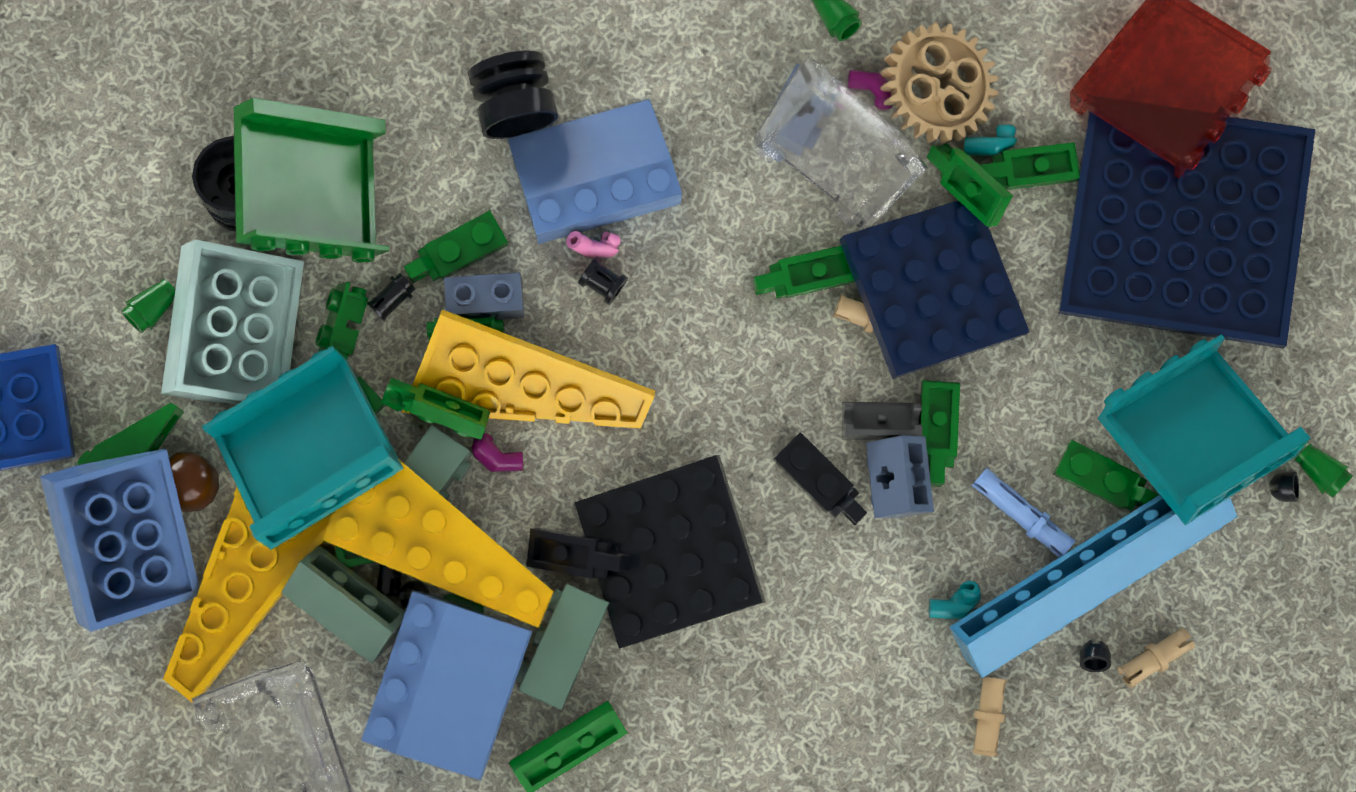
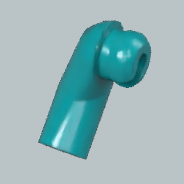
(991, 145)
(959, 605)

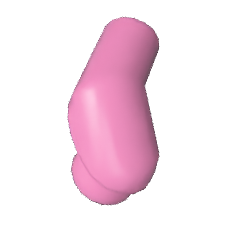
(590, 248)

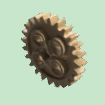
(950, 54)

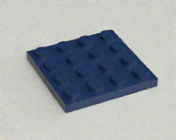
(933, 287)

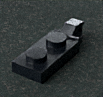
(820, 479)
(573, 554)

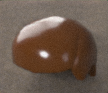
(194, 480)

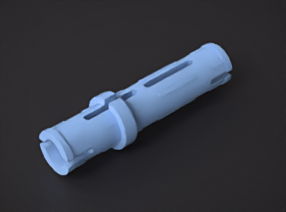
(1028, 517)

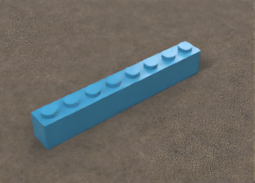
(1080, 582)

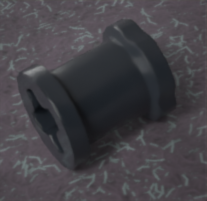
(602, 280)

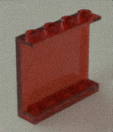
(1173, 79)

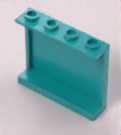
(1198, 431)
(303, 447)

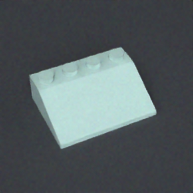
(230, 322)

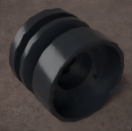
(512, 94)
(215, 181)

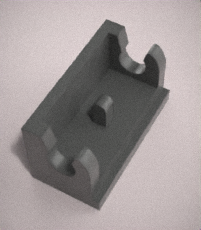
(880, 420)

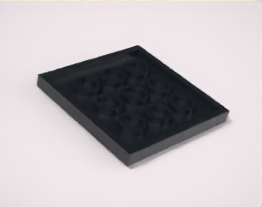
(683, 549)

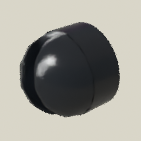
(1287, 487)
(409, 587)
(1095, 657)

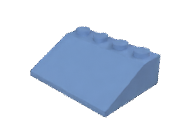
(595, 171)
(120, 538)
(446, 685)

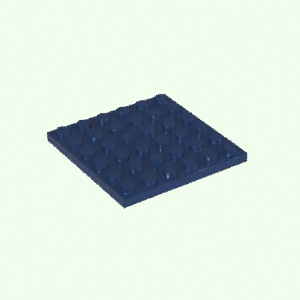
(1191, 249)

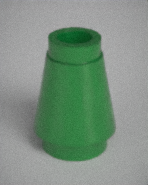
(838, 17)
(149, 306)
(1323, 470)

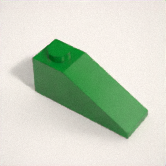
(137, 438)

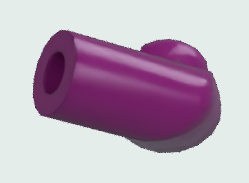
(872, 82)
(493, 459)

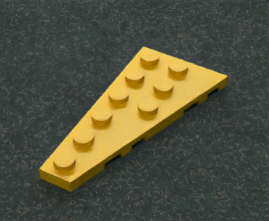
(525, 379)
(426, 537)
(234, 597)

